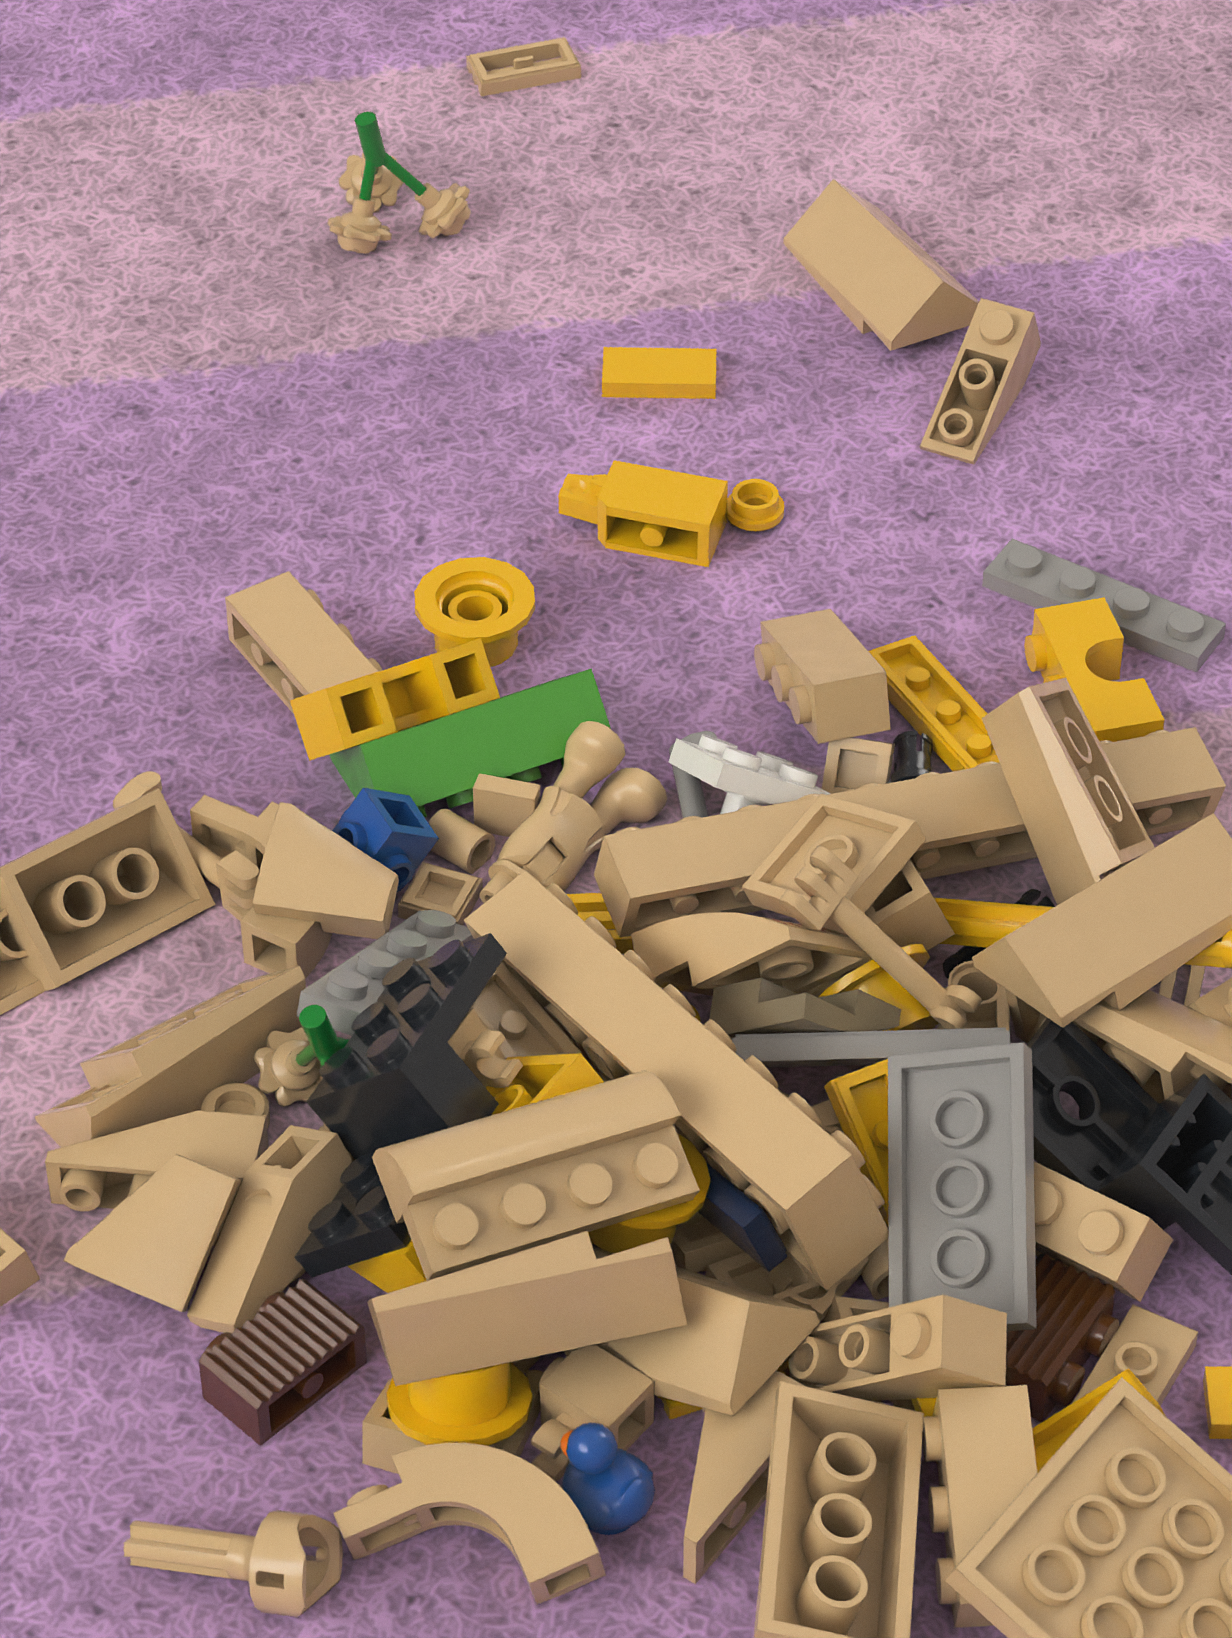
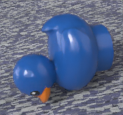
(605, 1481)

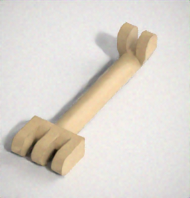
(233, 874)
(830, 902)

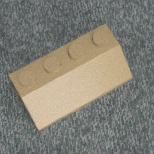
(839, 1518)

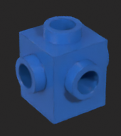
(388, 830)

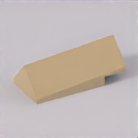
(877, 271)
(1064, 788)
(94, 897)
(1122, 929)
(1150, 1039)
(178, 1060)
(527, 1307)
(724, 1350)

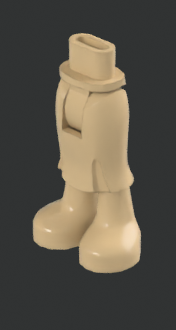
(564, 826)

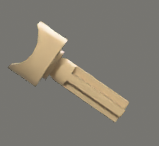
(273, 1561)

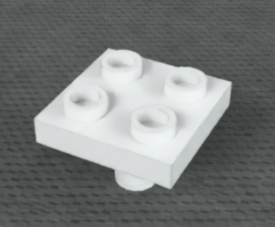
(744, 776)

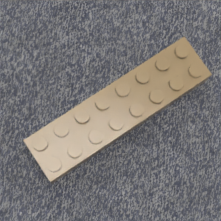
(726, 1105)

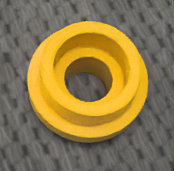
(755, 505)

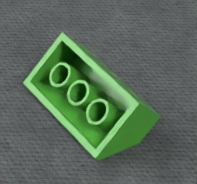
(493, 739)

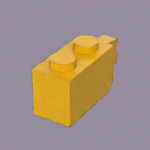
(650, 511)

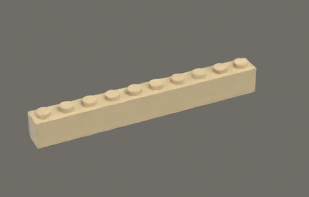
(962, 813)

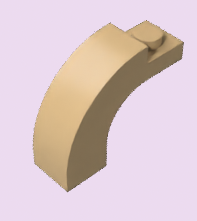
(267, 940)
(483, 1491)

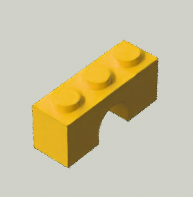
(1086, 648)
(394, 699)

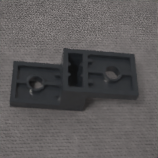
(394, 1086)
(1147, 1155)

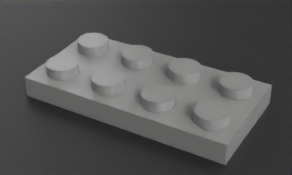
(963, 1179)

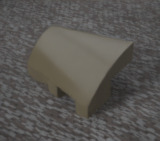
(767, 1008)

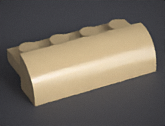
(537, 1173)

